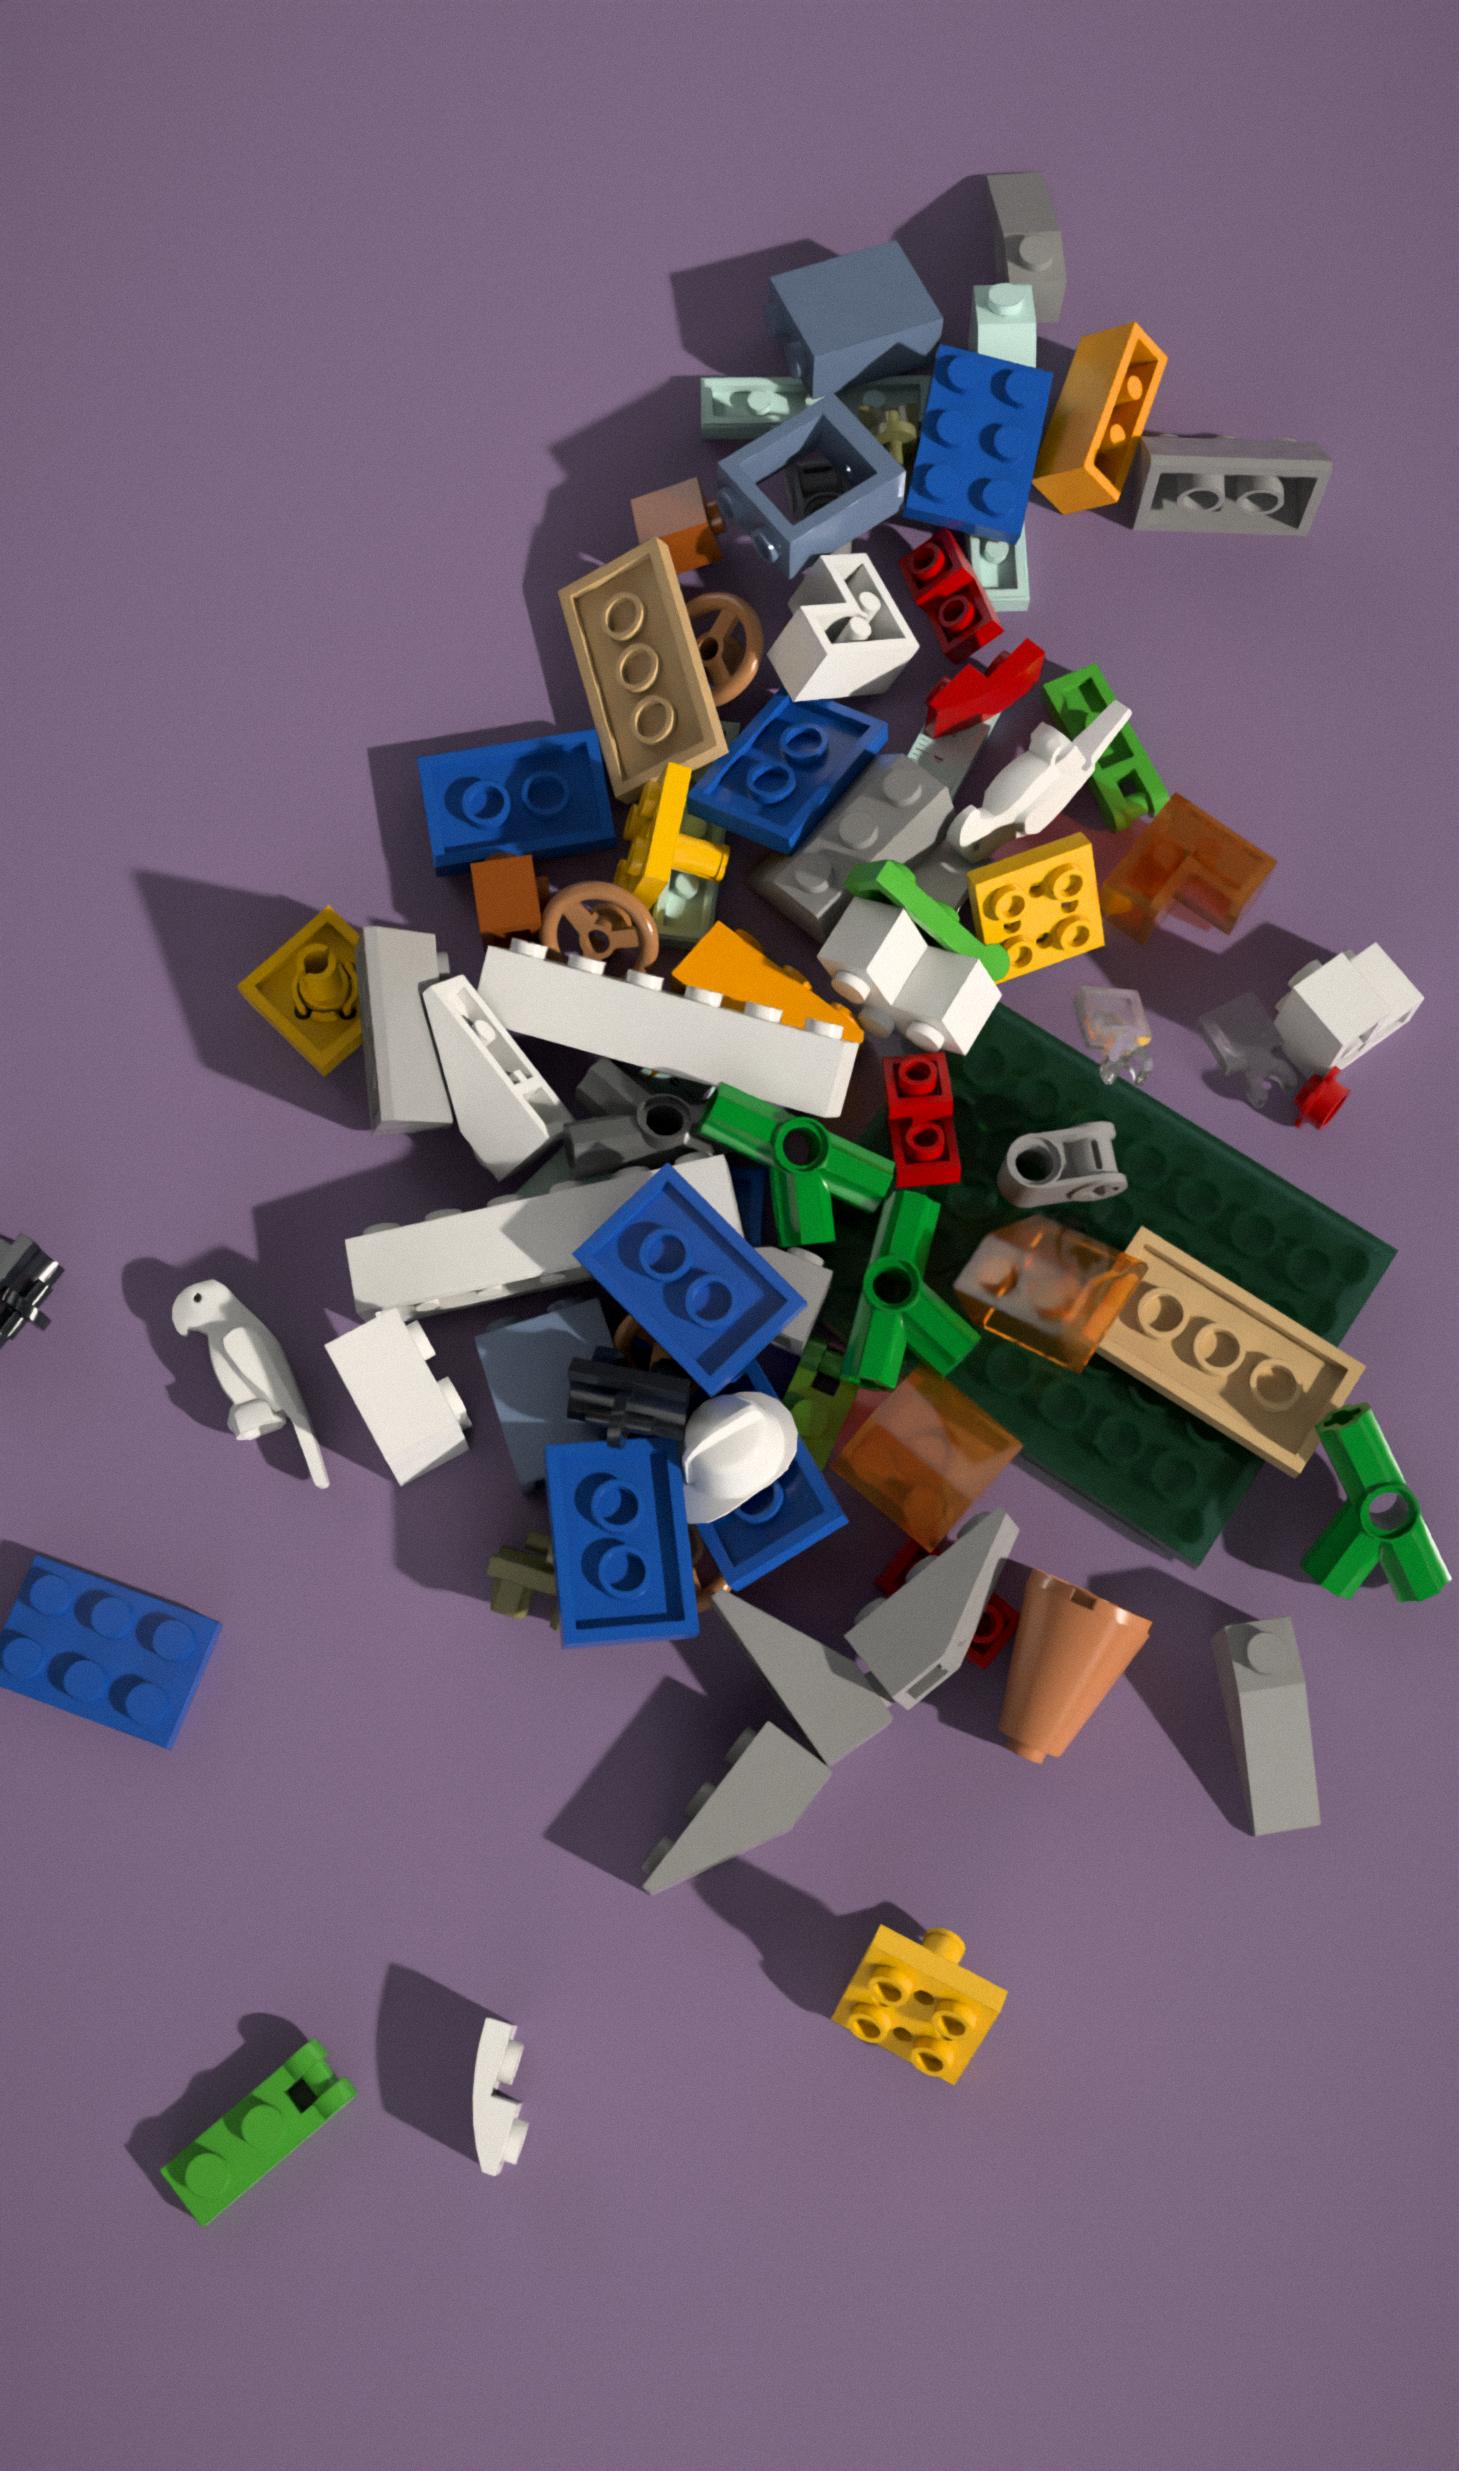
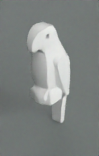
(1034, 786)
(248, 1368)

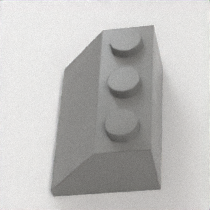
(1228, 485)
(886, 813)
(399, 1047)

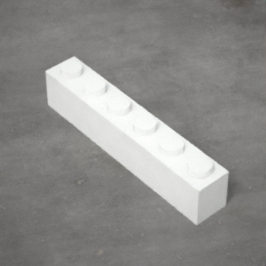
(666, 1030)
(509, 1246)

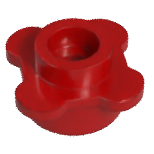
(1320, 1099)

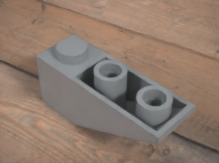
(930, 1621)
(754, 1803)

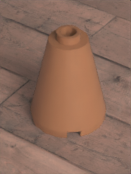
(1063, 1663)

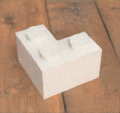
(842, 633)
(903, 982)
(1343, 1009)
(406, 1410)

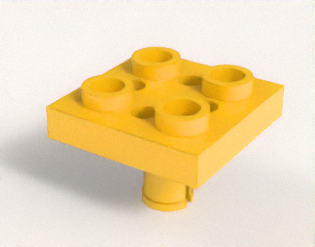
(658, 844)
(1030, 894)
(311, 975)
(920, 2001)

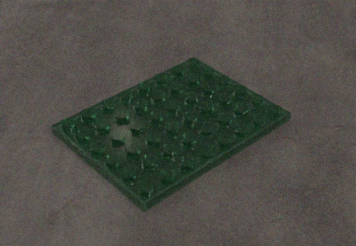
(1104, 1427)

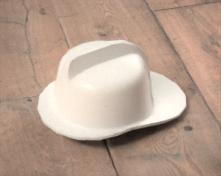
(733, 1452)

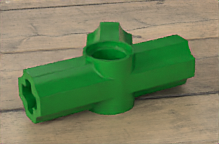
(798, 1192)
(920, 1321)
(1360, 1538)

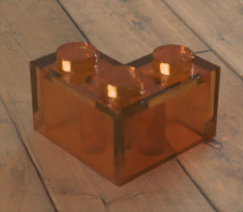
(1187, 861)

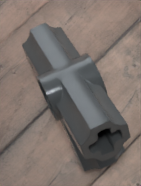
(631, 1124)

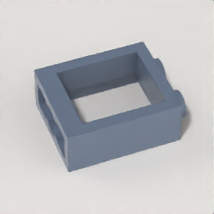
(852, 451)

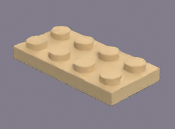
(641, 669)
(1227, 1356)

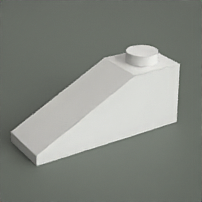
(493, 1086)

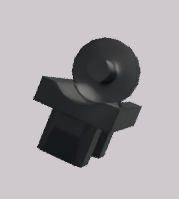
(24, 1285)
(628, 1398)

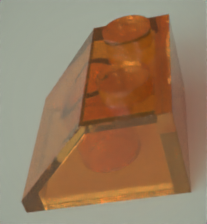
(1048, 1288)
(927, 1457)

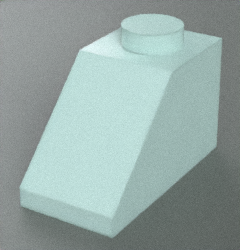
(1004, 323)

